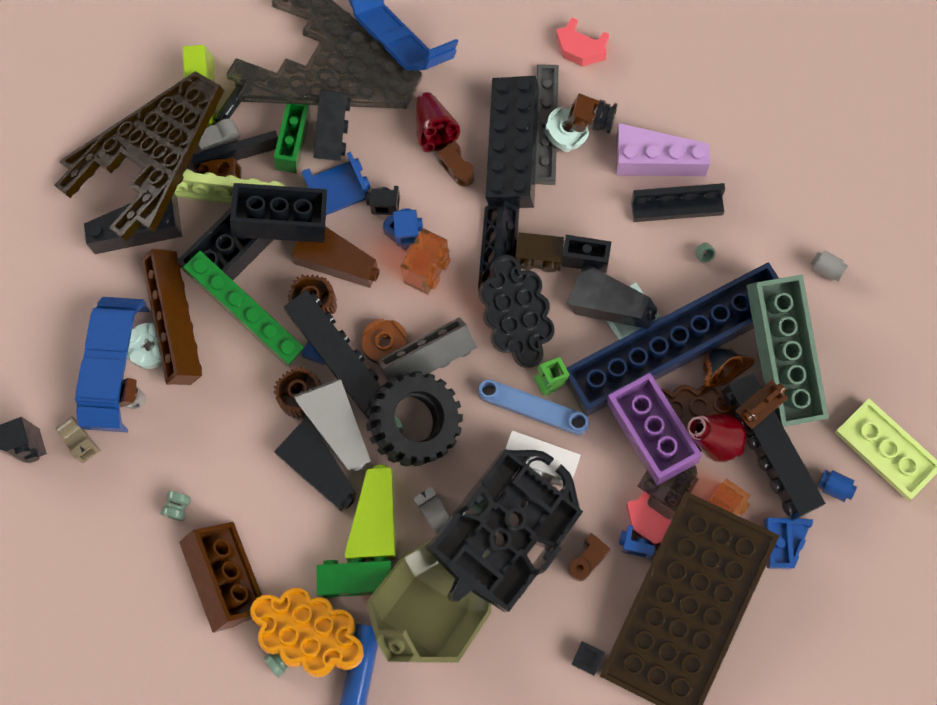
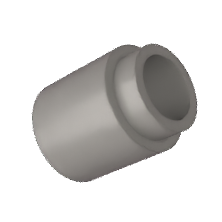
(829, 265)

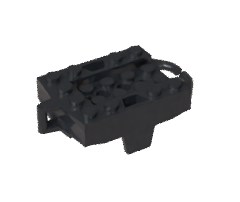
(542, 522)

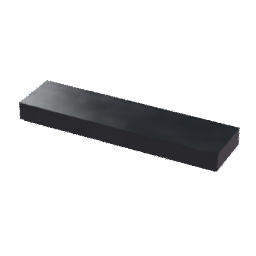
(239, 150)

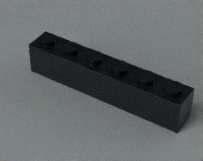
(333, 348)
(776, 454)

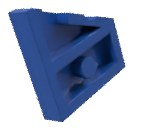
(789, 542)

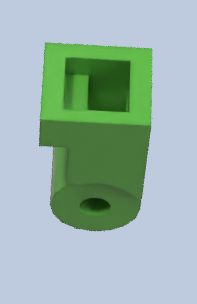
(549, 377)

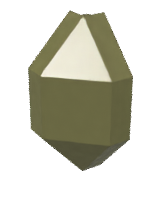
(414, 614)

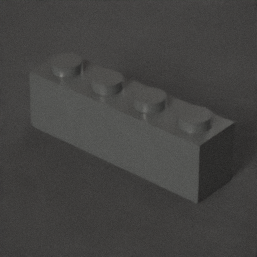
(430, 351)

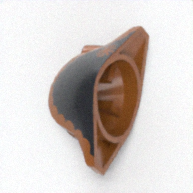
(724, 366)

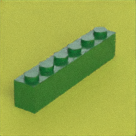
(243, 308)

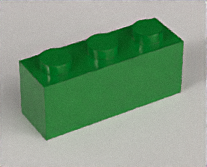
(291, 137)
(351, 578)

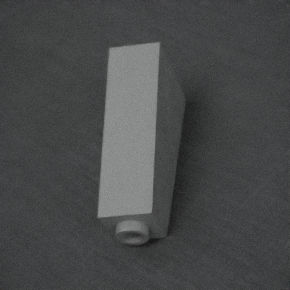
(334, 419)

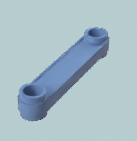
(533, 407)

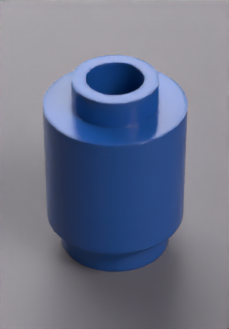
(837, 485)

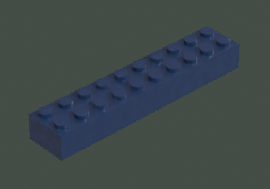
(667, 343)

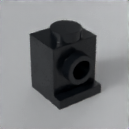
(383, 200)

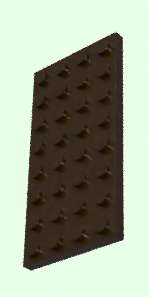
(689, 604)

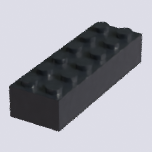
(513, 141)

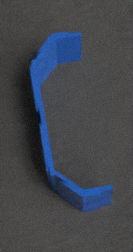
(398, 38)
(105, 363)

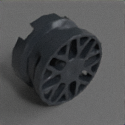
(604, 116)

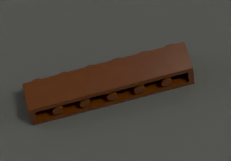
(171, 317)

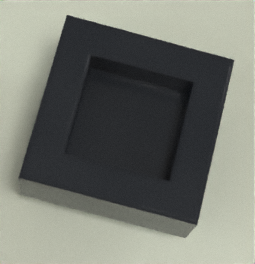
(588, 658)

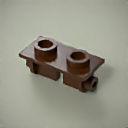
(762, 403)

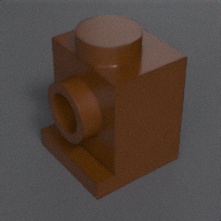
(582, 112)

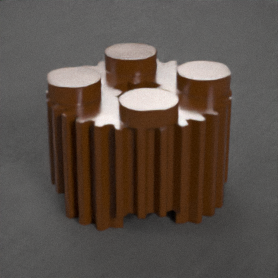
(320, 287)
(290, 385)

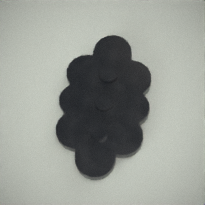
(516, 311)

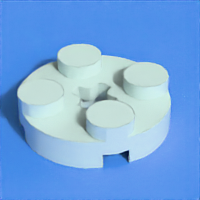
(558, 136)
(138, 354)

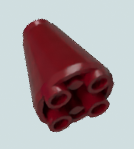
(434, 124)
(718, 436)

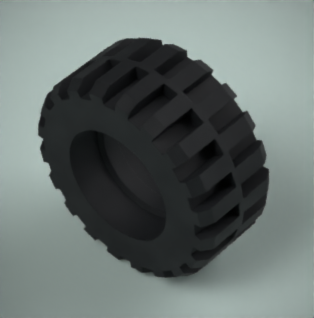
(443, 411)

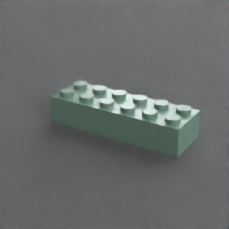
(788, 347)

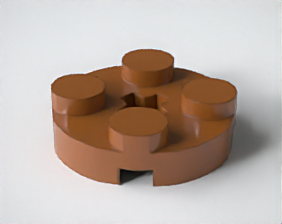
(385, 329)

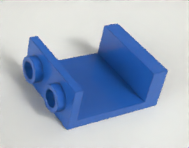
(343, 184)

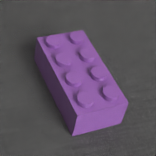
(653, 429)

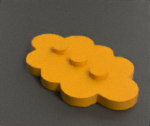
(306, 632)

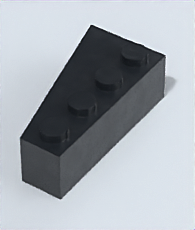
(103, 239)

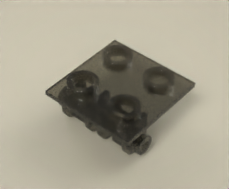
(672, 490)

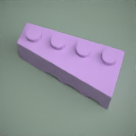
(659, 154)

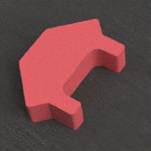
(579, 47)
(646, 521)

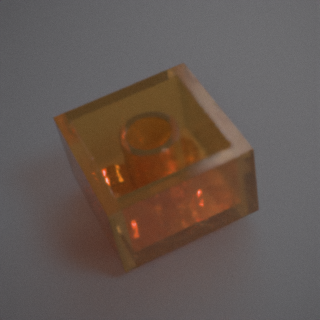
(425, 261)

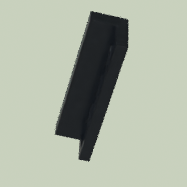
(678, 202)
(505, 236)

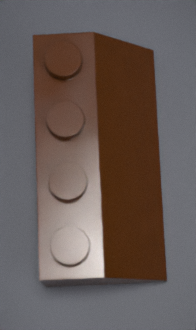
(221, 574)

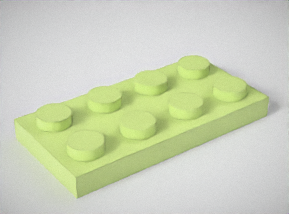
(888, 449)

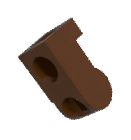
(221, 167)
(456, 167)
(583, 566)

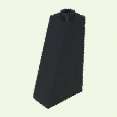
(610, 300)
(312, 461)

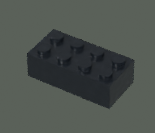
(278, 212)
(226, 252)

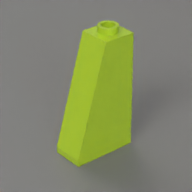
(201, 60)
(374, 521)

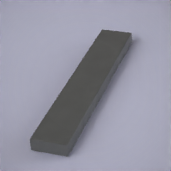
(548, 101)

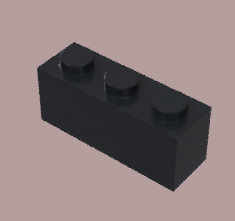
(331, 125)

